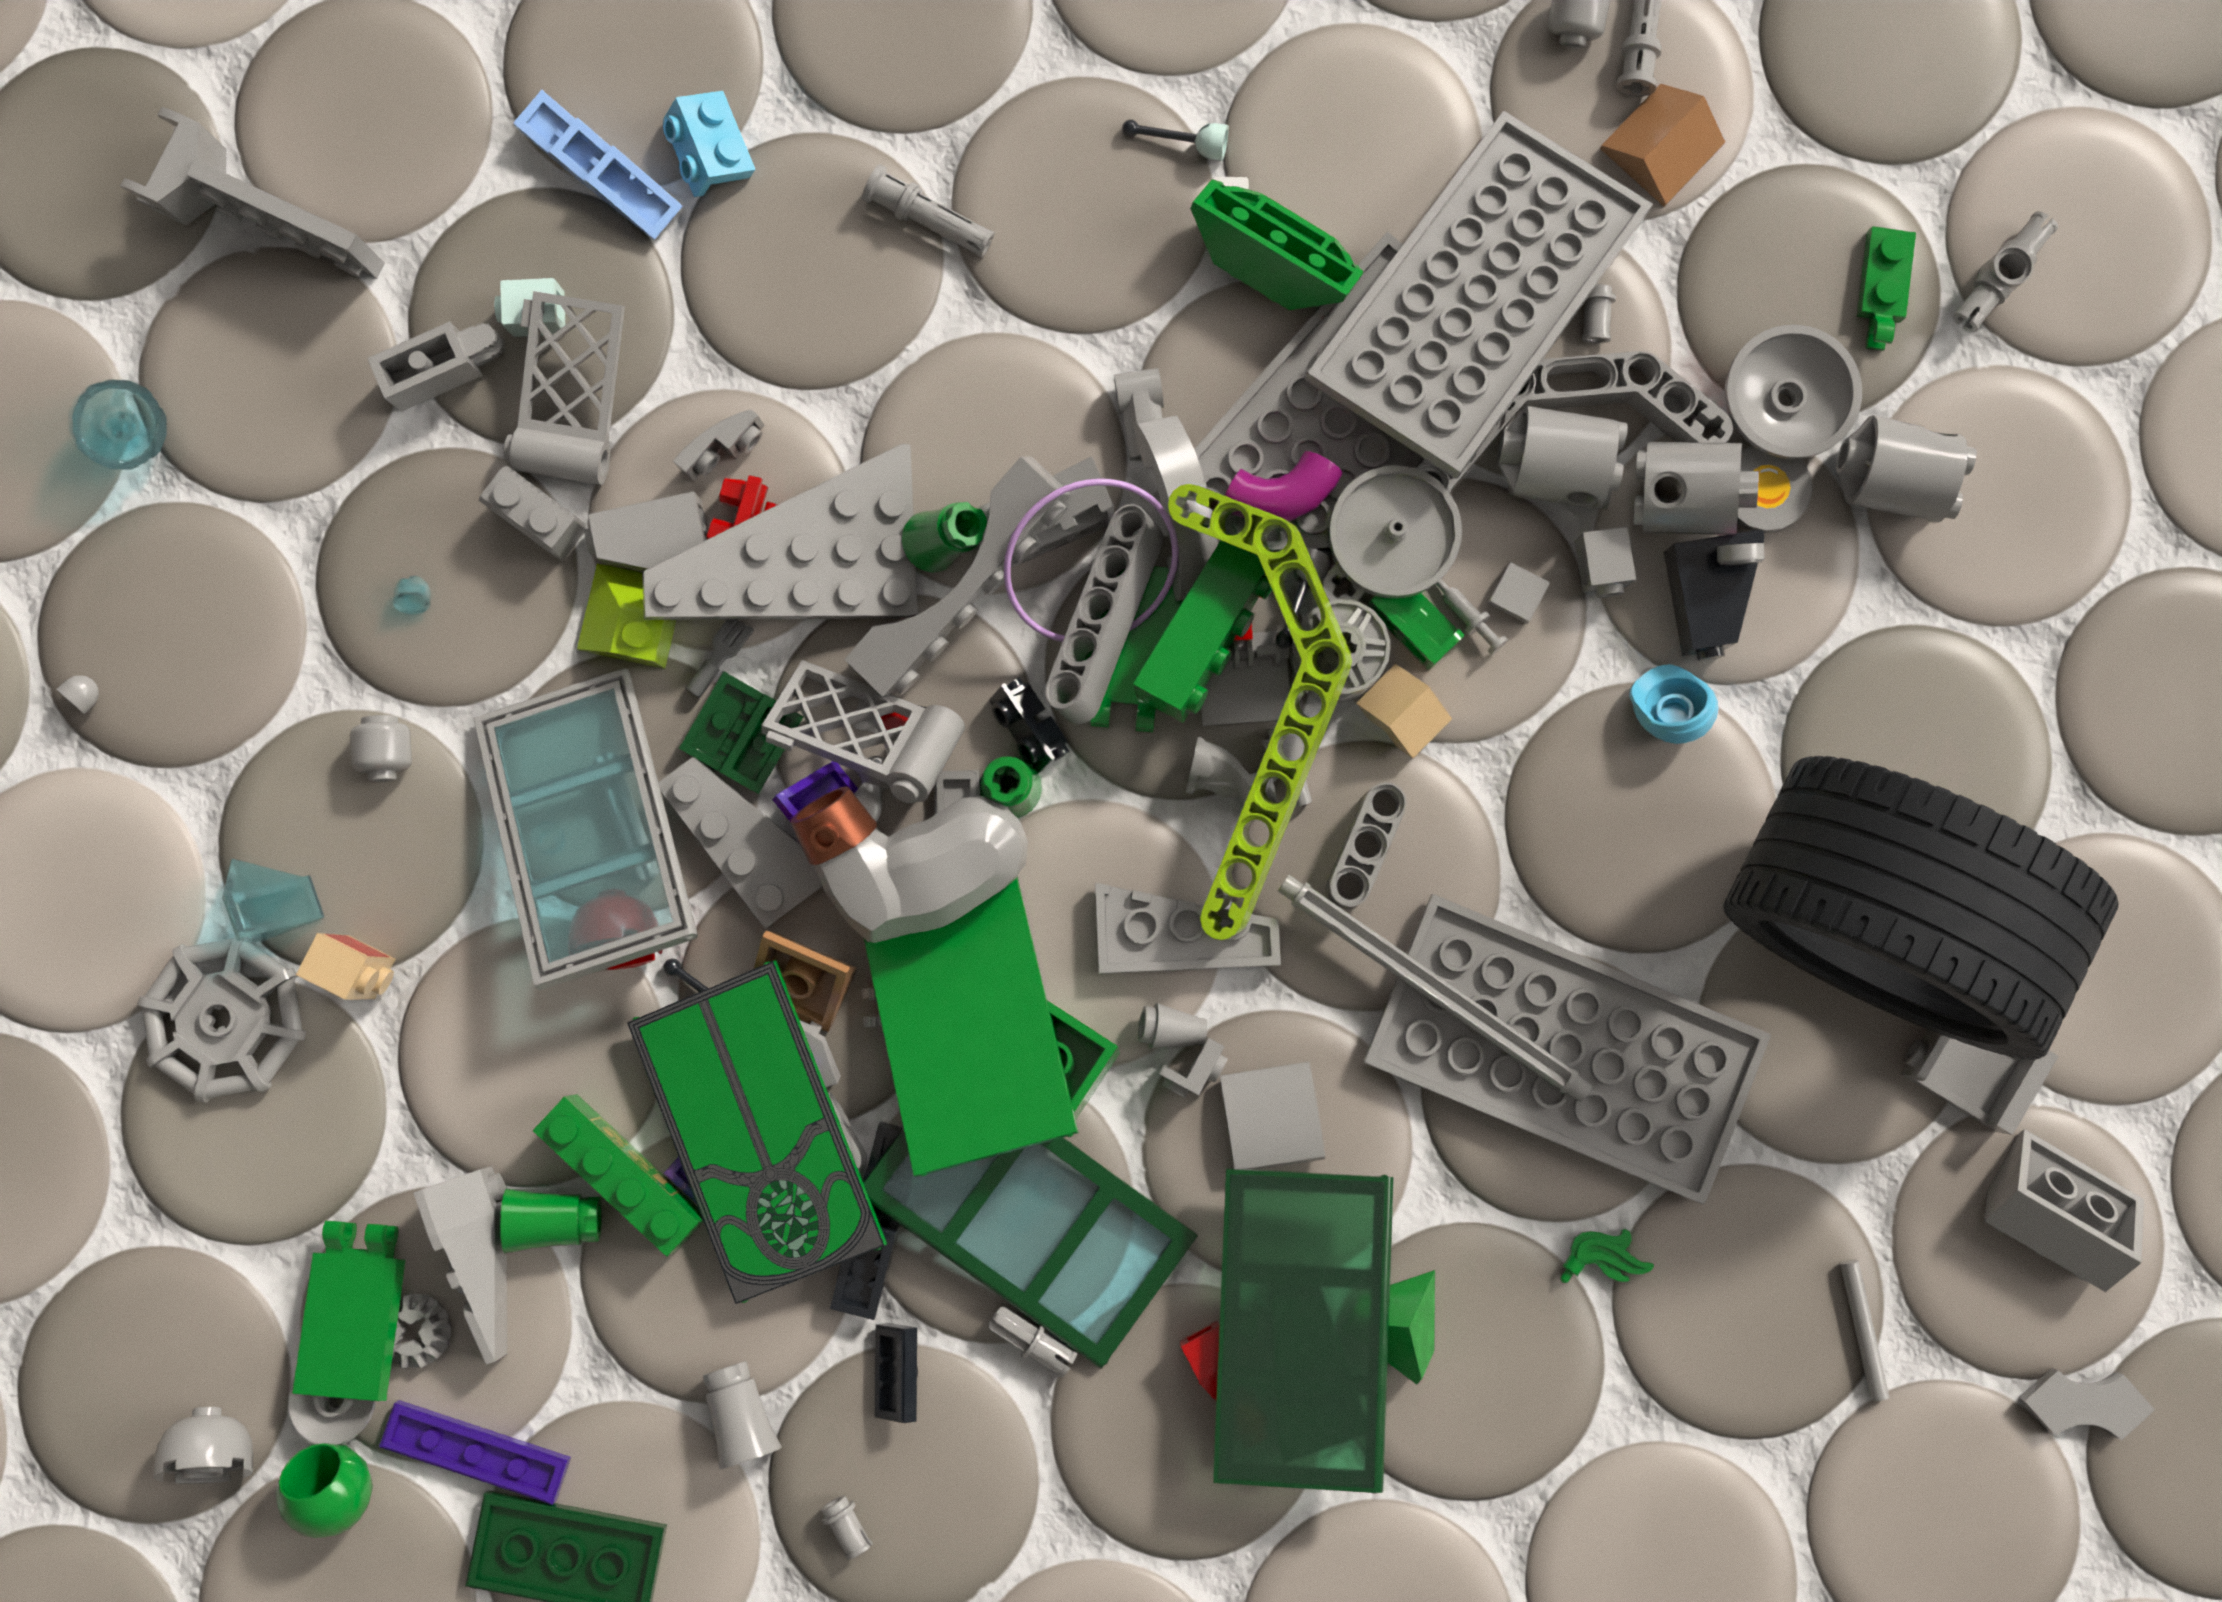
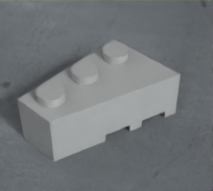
(1087, 511)

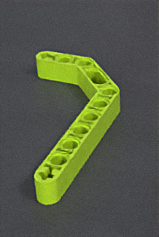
(1291, 720)

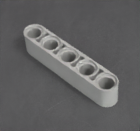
(1108, 634)

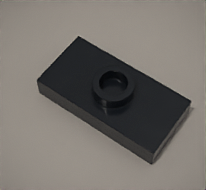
(896, 1372)

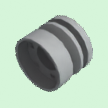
(1366, 639)

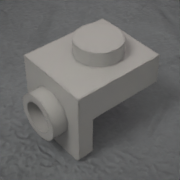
(1205, 1066)

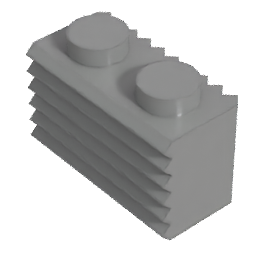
(533, 512)

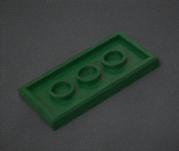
(563, 1552)

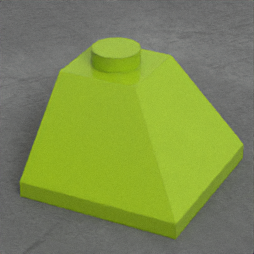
(616, 621)

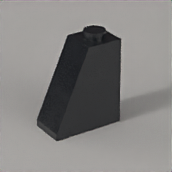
(1709, 596)

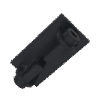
(1036, 742)

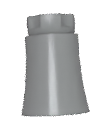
(738, 1416)

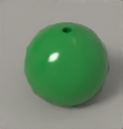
(324, 1490)

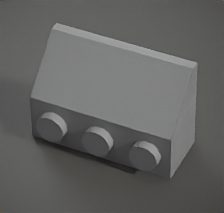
(2066, 1212)

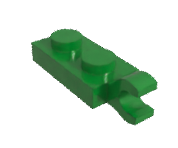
(1885, 283)

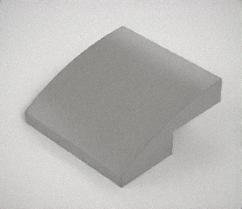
(1272, 1117)

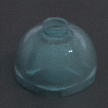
(117, 424)

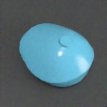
(1674, 704)

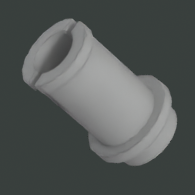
(1598, 315)
(846, 1526)

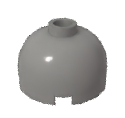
(204, 1449)

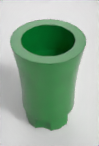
(941, 536)
(1020, 799)
(548, 1220)

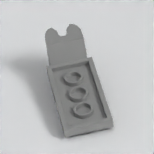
(194, 179)

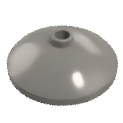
(1815, 376)

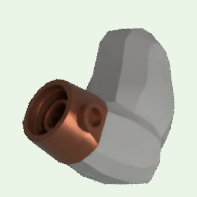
(916, 875)

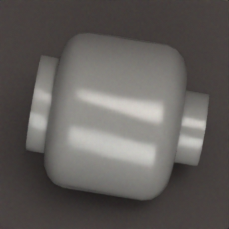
(1578, 21)
(380, 747)

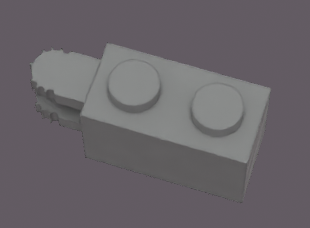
(434, 363)

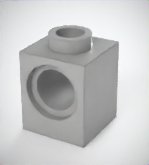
(1605, 561)

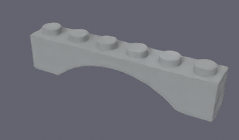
(894, 651)

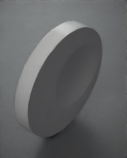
(1395, 531)

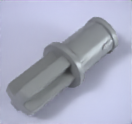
(1031, 1340)

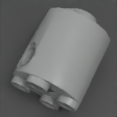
(1562, 457)
(1904, 469)
(1710, 488)

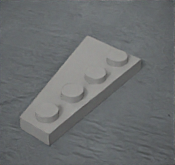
(745, 844)
(1166, 935)

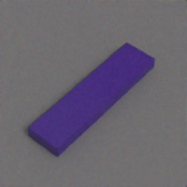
(475, 1452)

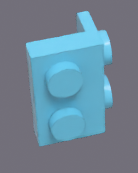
(706, 141)

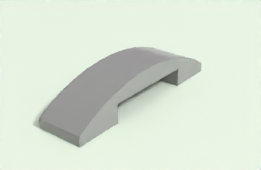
(1174, 463)

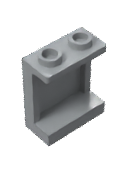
(1977, 1081)

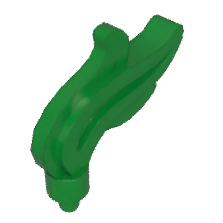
(1606, 1252)

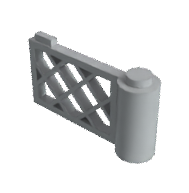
(558, 448)
(913, 760)

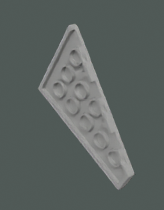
(807, 558)

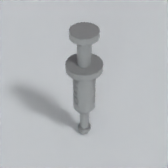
(1471, 617)

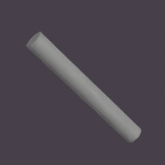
(1864, 1330)

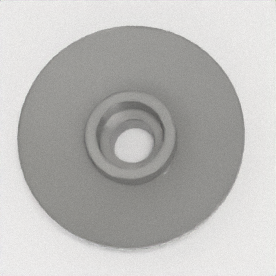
(324, 1421)

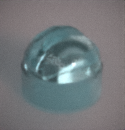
(404, 595)

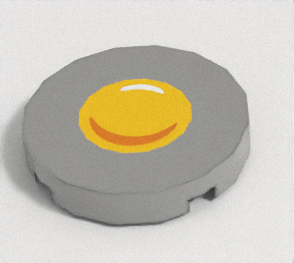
(1782, 491)

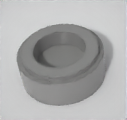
(1740, 554)

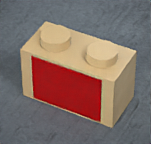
(347, 967)

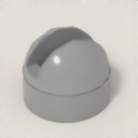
(80, 692)

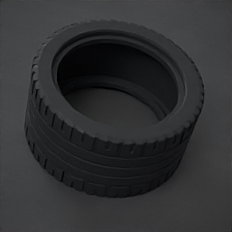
(1923, 904)

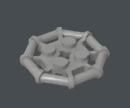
(247, 1013)

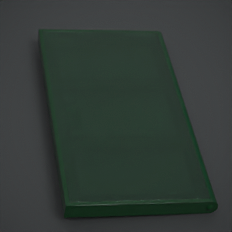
(1304, 1330)

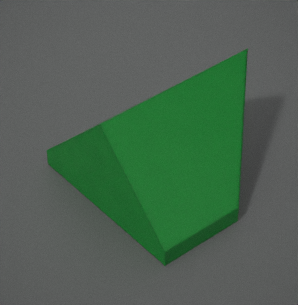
(1412, 1325)

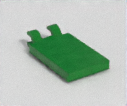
(1136, 652)
(350, 1315)

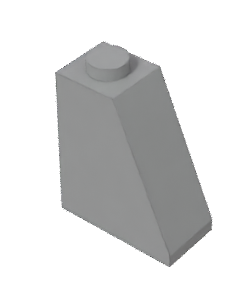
(647, 531)

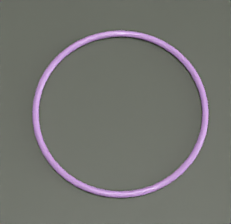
(1070, 487)

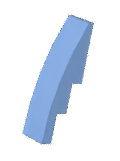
(597, 165)

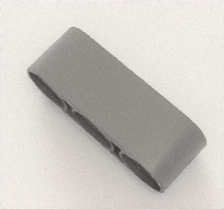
(1382, 829)

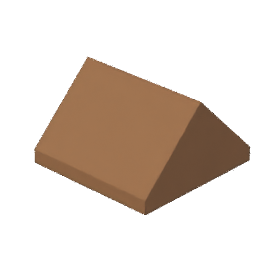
(1665, 141)
(811, 977)

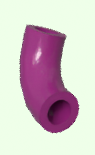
(1290, 494)

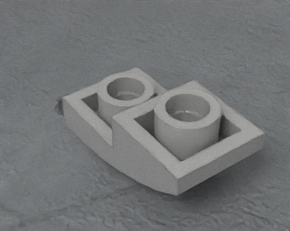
(733, 434)

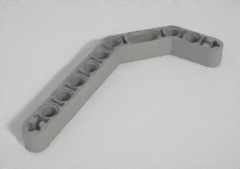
(1617, 388)

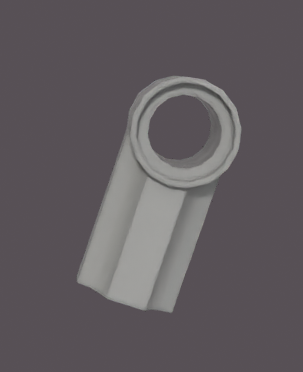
(1139, 401)

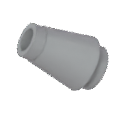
(1170, 1027)

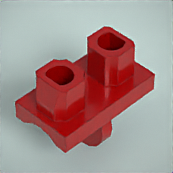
(746, 497)

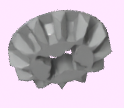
(434, 1331)

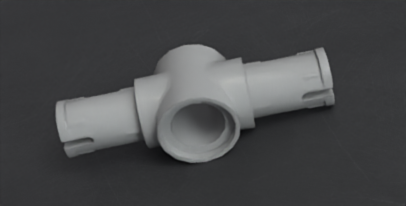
(2019, 258)

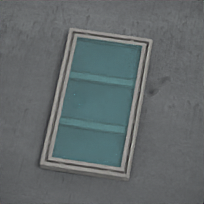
(584, 829)

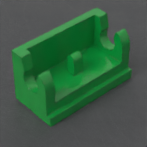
(1418, 626)

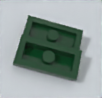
(730, 733)

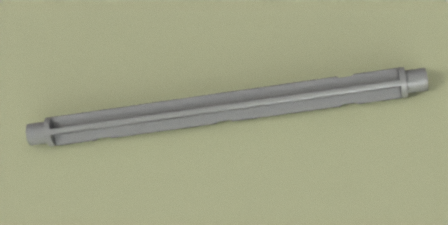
(1435, 988)

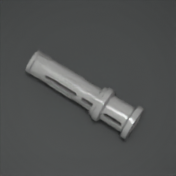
(1641, 48)
(910, 203)

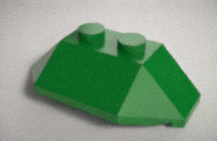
(1273, 248)

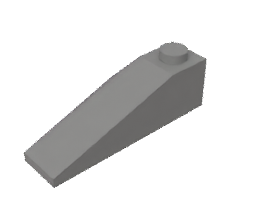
(465, 1221)

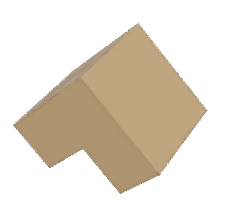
(1404, 710)

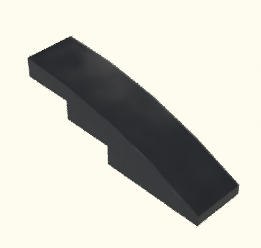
(864, 1277)

